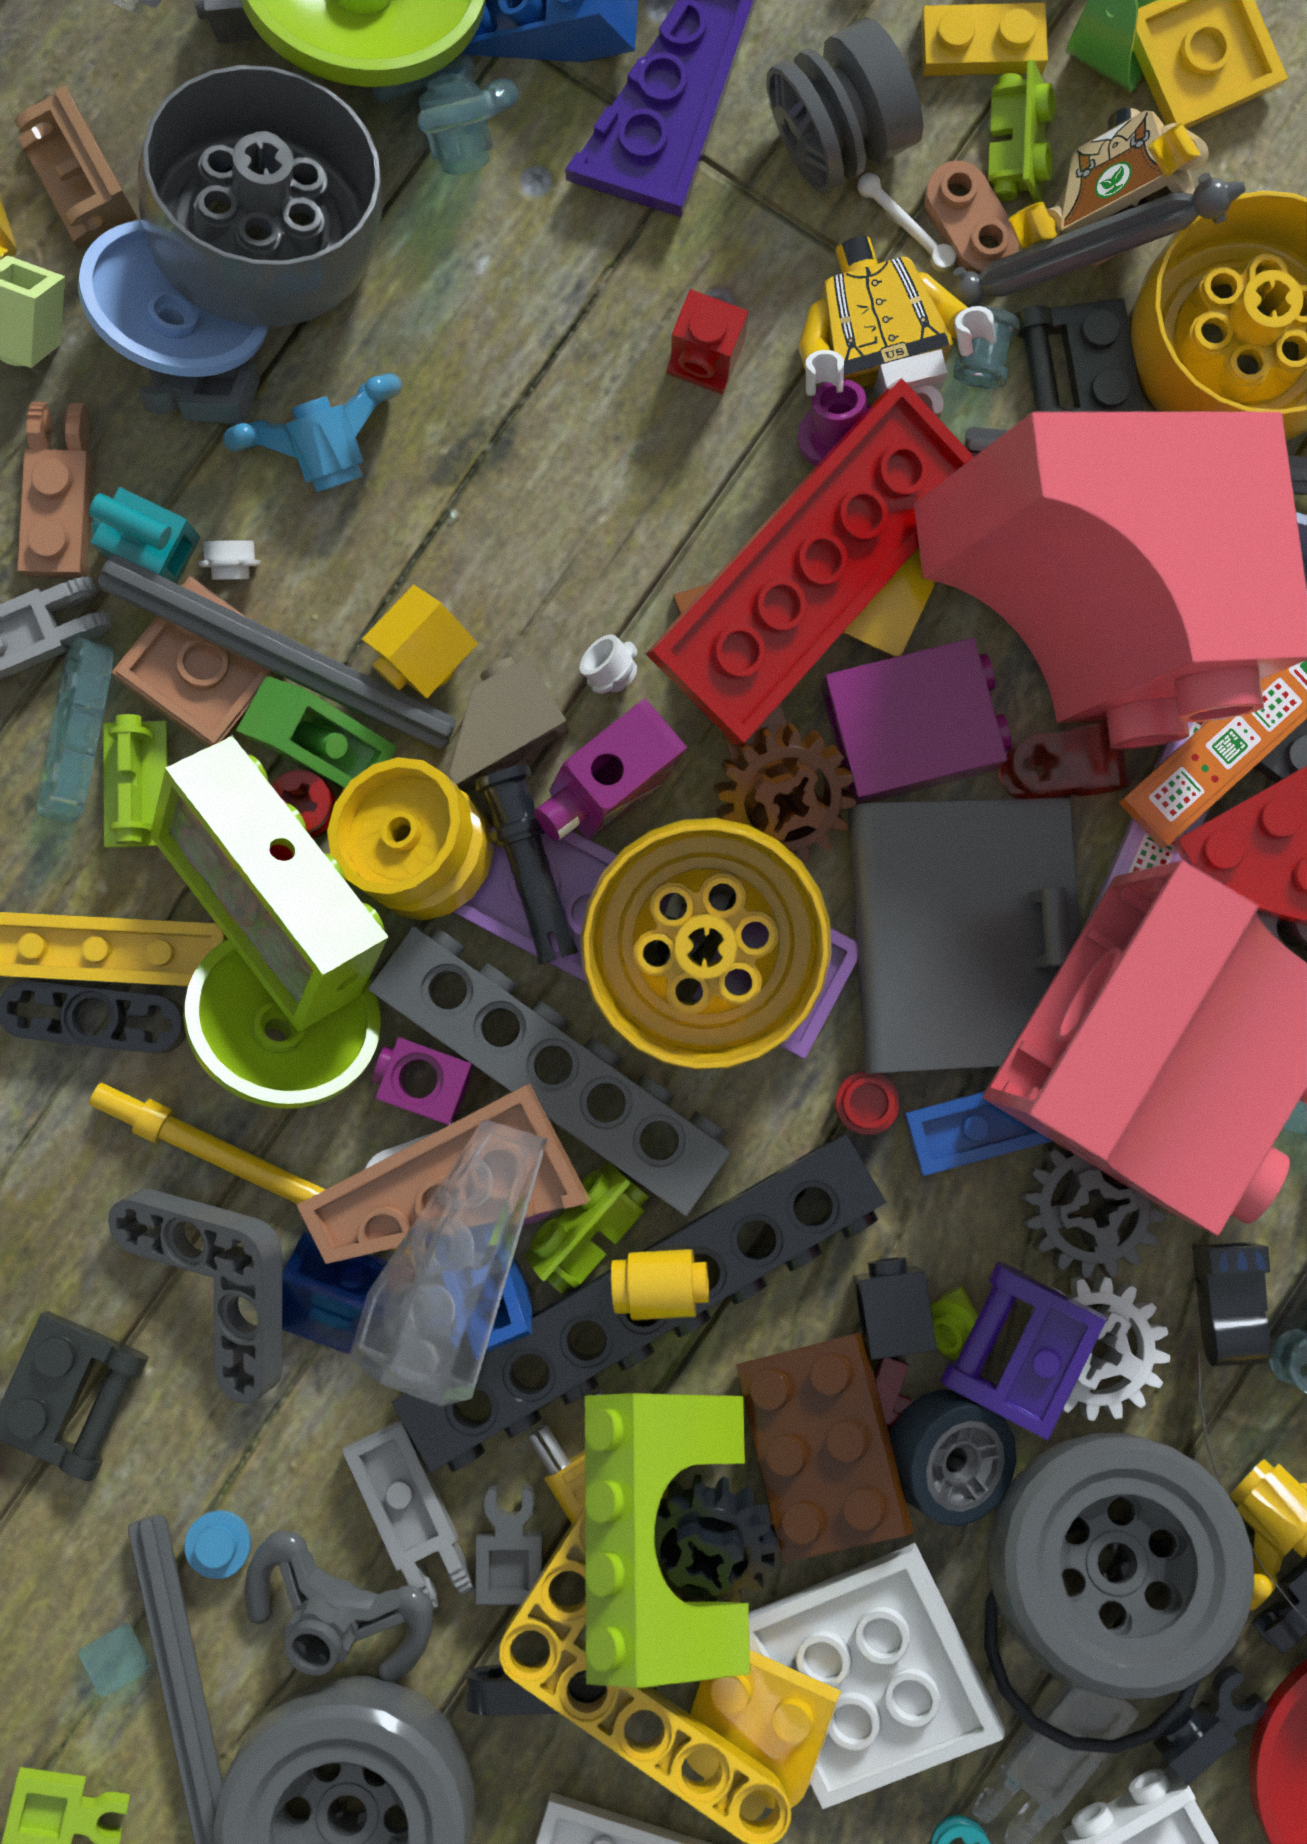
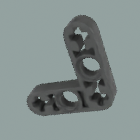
(233, 1276)

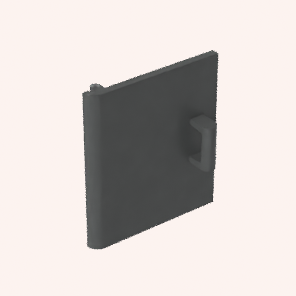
(958, 925)

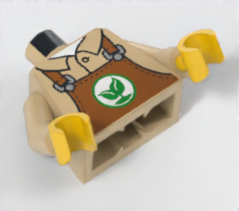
(1115, 173)

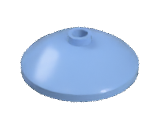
(149, 319)

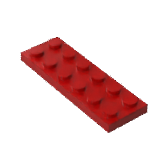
(810, 566)

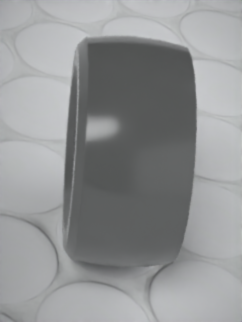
(268, 151)
(1205, 1571)
(374, 1734)

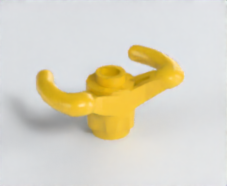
(1277, 1511)

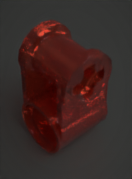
(1074, 764)

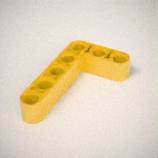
(605, 1718)

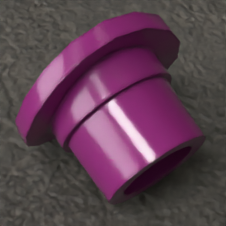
(830, 419)

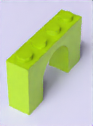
(633, 1620)

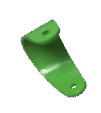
(1106, 39)

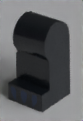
(1233, 1302)

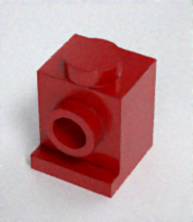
(707, 341)

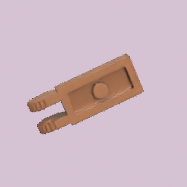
(55, 496)

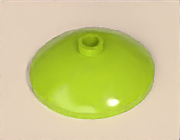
(227, 1027)

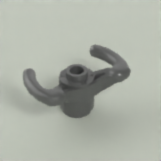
(333, 1611)

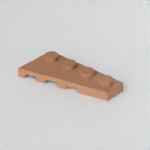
(384, 1200)

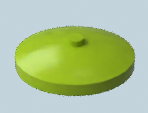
(367, 39)

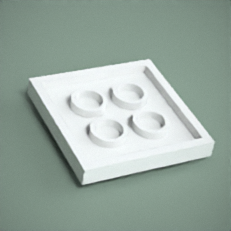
(900, 1668)

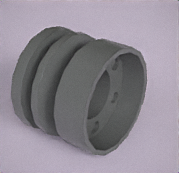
(845, 104)

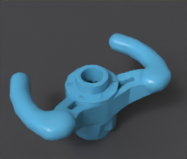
(320, 435)

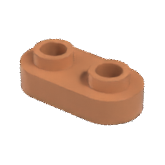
(968, 217)

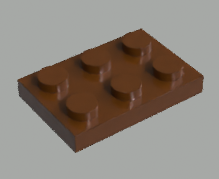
(824, 1448)

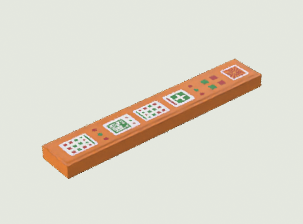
(1216, 759)

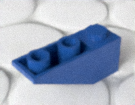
(556, 29)

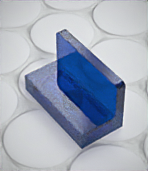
(323, 1298)

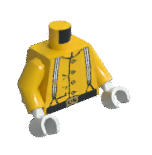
(881, 316)

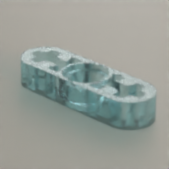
(75, 730)

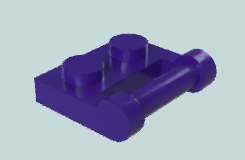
(1044, 1361)

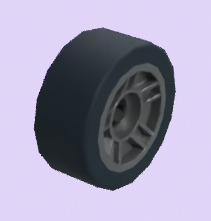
(953, 1457)

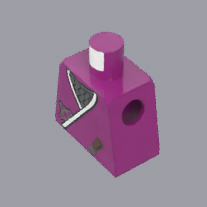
(611, 774)

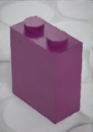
(916, 720)

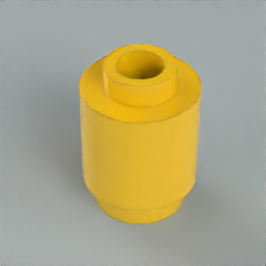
(659, 1284)

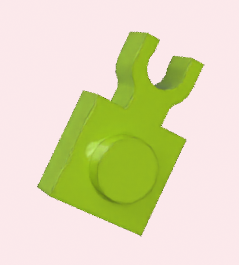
(51, 1808)

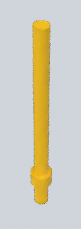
(156, 1123)

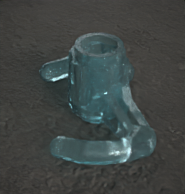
(456, 113)

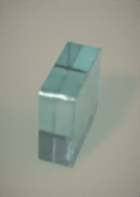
(114, 1659)

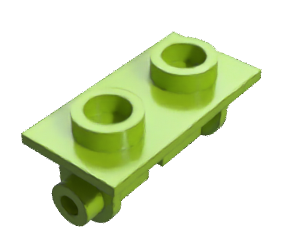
(1022, 110)
(133, 778)
(563, 1246)

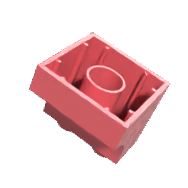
(1132, 560)
(1169, 1047)

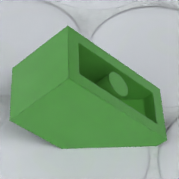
(311, 733)

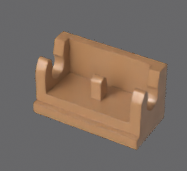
(73, 168)

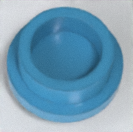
(218, 1544)

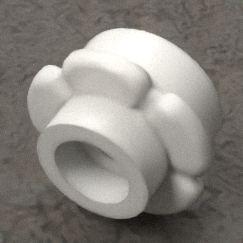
(229, 559)
(609, 664)

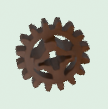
(805, 816)

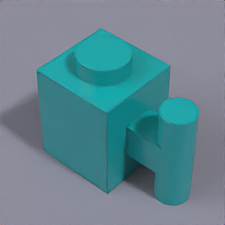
(142, 533)

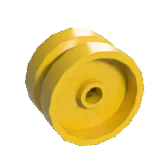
(411, 838)

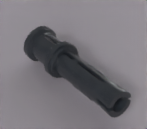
(521, 836)

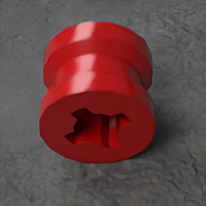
(314, 806)

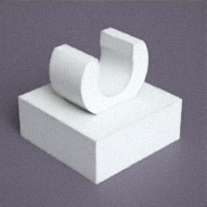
(921, 372)

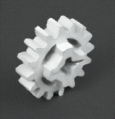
(1118, 1358)

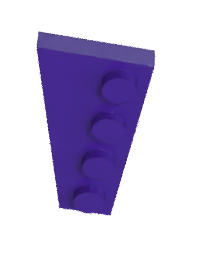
(663, 117)

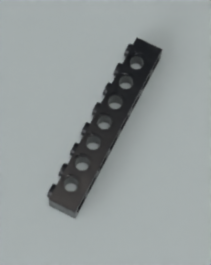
(852, 1196)

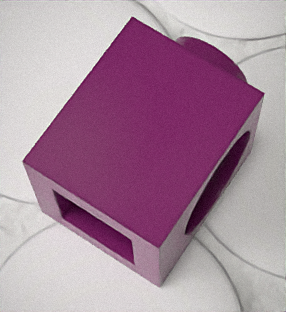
(452, 1080)

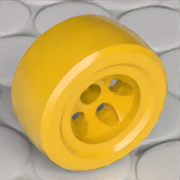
(1265, 262)
(642, 998)

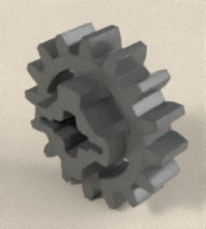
(1101, 1234)

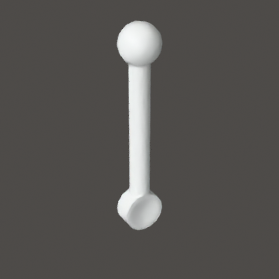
(942, 255)

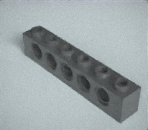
(409, 986)

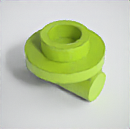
(952, 1321)

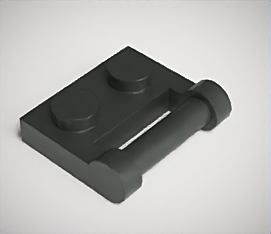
(1096, 355)
(49, 1387)

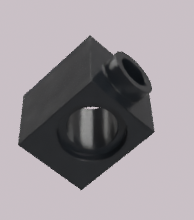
(894, 1309)

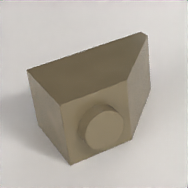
(505, 721)

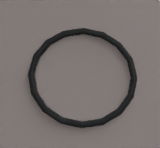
(1040, 1726)

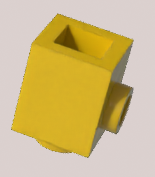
(418, 643)

